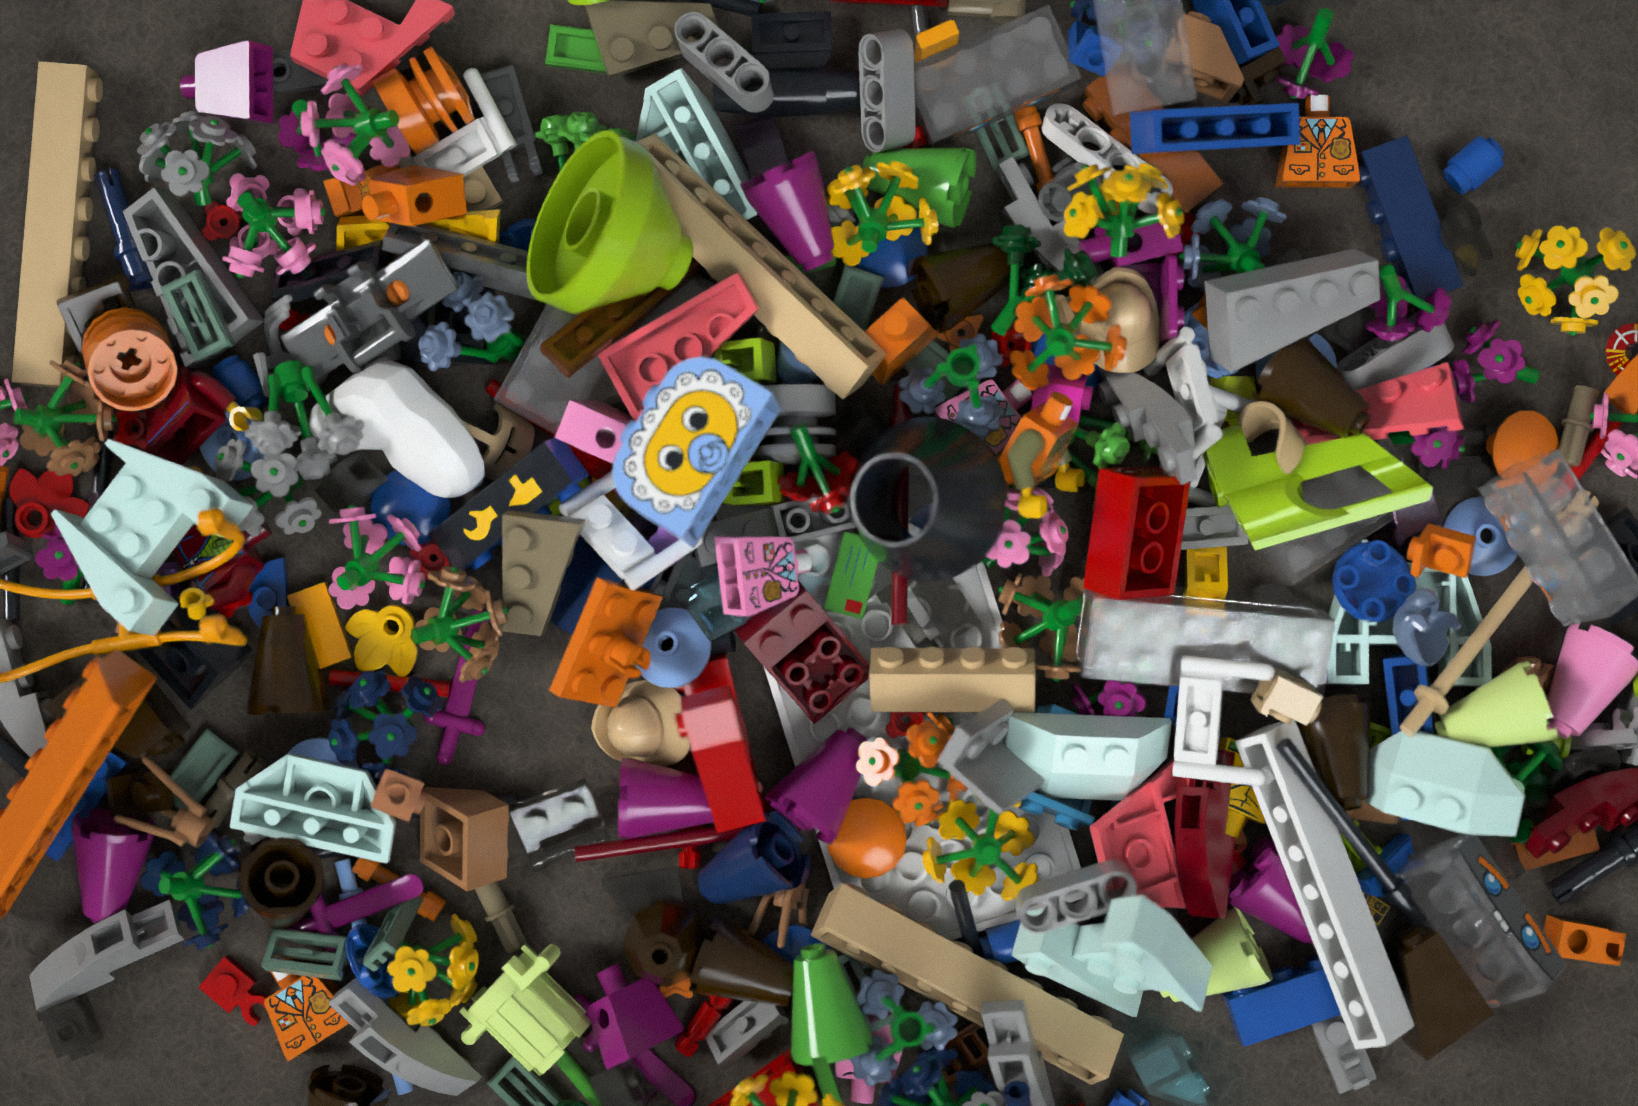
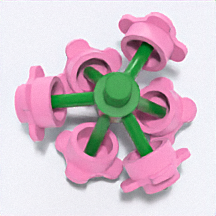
(254, 240)

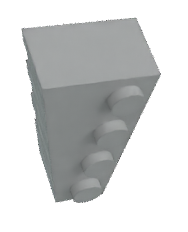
(176, 247)
(1282, 303)

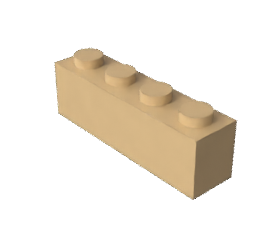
(951, 679)

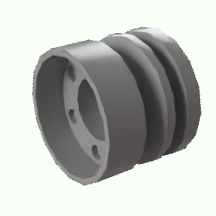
(798, 405)

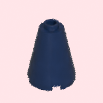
(756, 862)

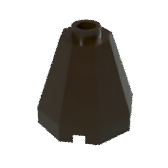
(669, 927)

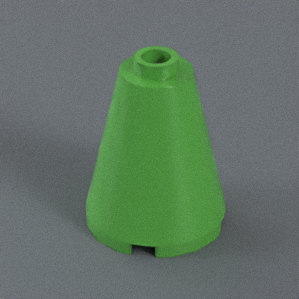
(941, 176)
(825, 1010)

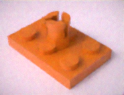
(607, 644)

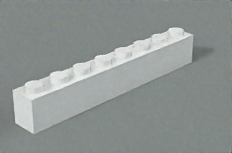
(1327, 893)

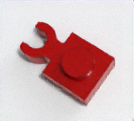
(231, 987)

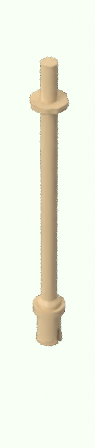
(1432, 698)

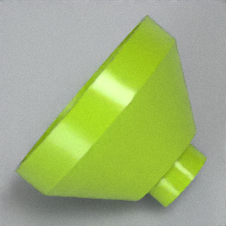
(606, 229)

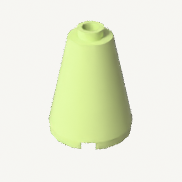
(1501, 712)
(1233, 953)

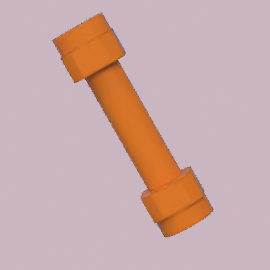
(1028, 122)
(369, 869)

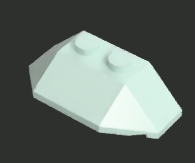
(692, 129)
(1089, 753)
(1444, 784)
(316, 804)

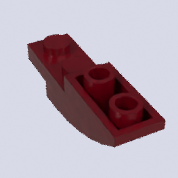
(1581, 807)
(1201, 844)

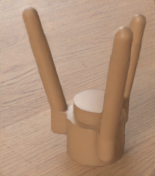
(189, 824)
(787, 900)

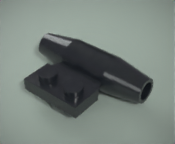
(796, 57)

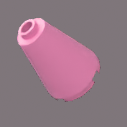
(1588, 678)

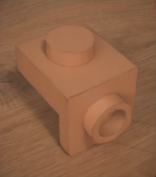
(399, 795)

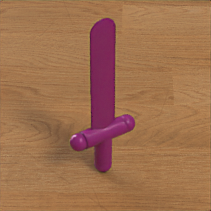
(458, 706)
(358, 906)
(651, 1065)

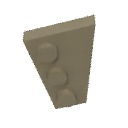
(639, 32)
(533, 567)

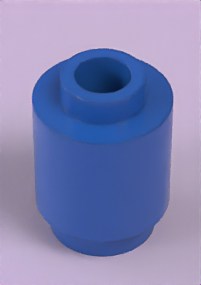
(1473, 165)
(241, 381)
(1000, 941)

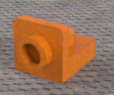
(1441, 550)

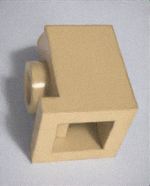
(1287, 698)

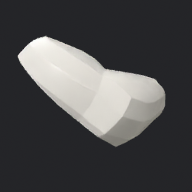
(410, 425)

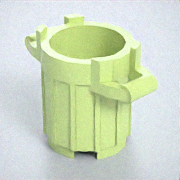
(527, 1011)

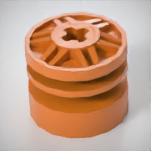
(424, 100)
(138, 378)

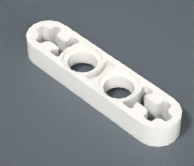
(1068, 131)

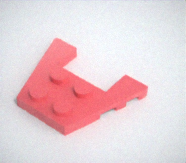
(347, 33)
(1141, 838)

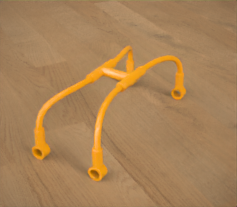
(211, 628)

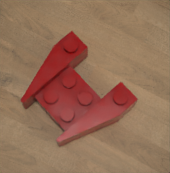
(721, 745)

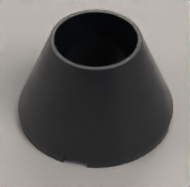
(966, 490)

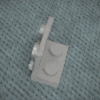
(986, 764)

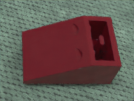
(805, 653)

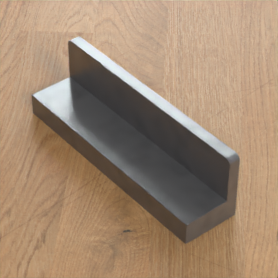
(499, 264)

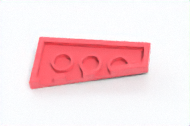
(683, 333)
(1403, 404)

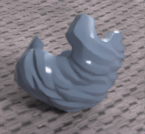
(1423, 628)

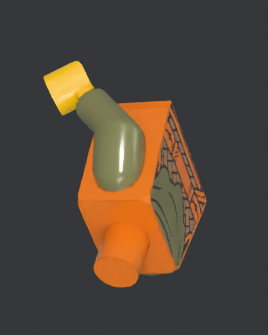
(1038, 450)

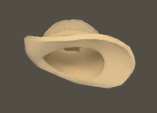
(1134, 311)
(642, 725)

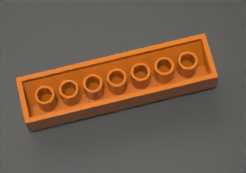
(66, 766)

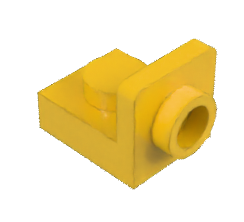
(1206, 573)

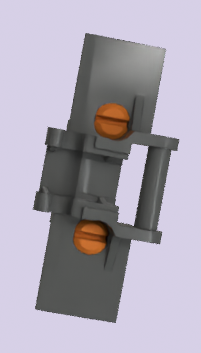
(363, 299)

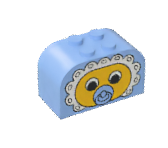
(691, 445)

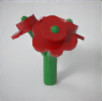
(833, 483)

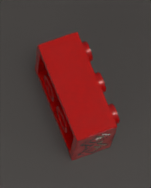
(1136, 533)

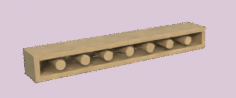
(55, 218)
(787, 299)
(962, 980)

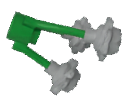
(292, 382)

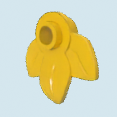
(379, 643)

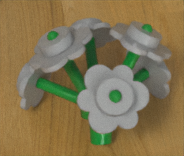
(188, 170)
(276, 479)

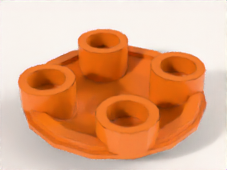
(1521, 438)
(869, 839)

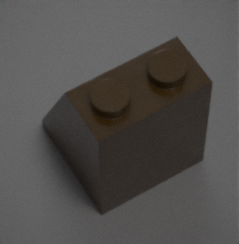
(152, 729)
(1435, 990)

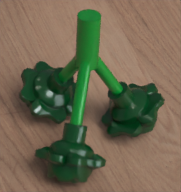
(1016, 242)

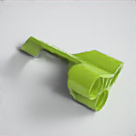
(1273, 504)

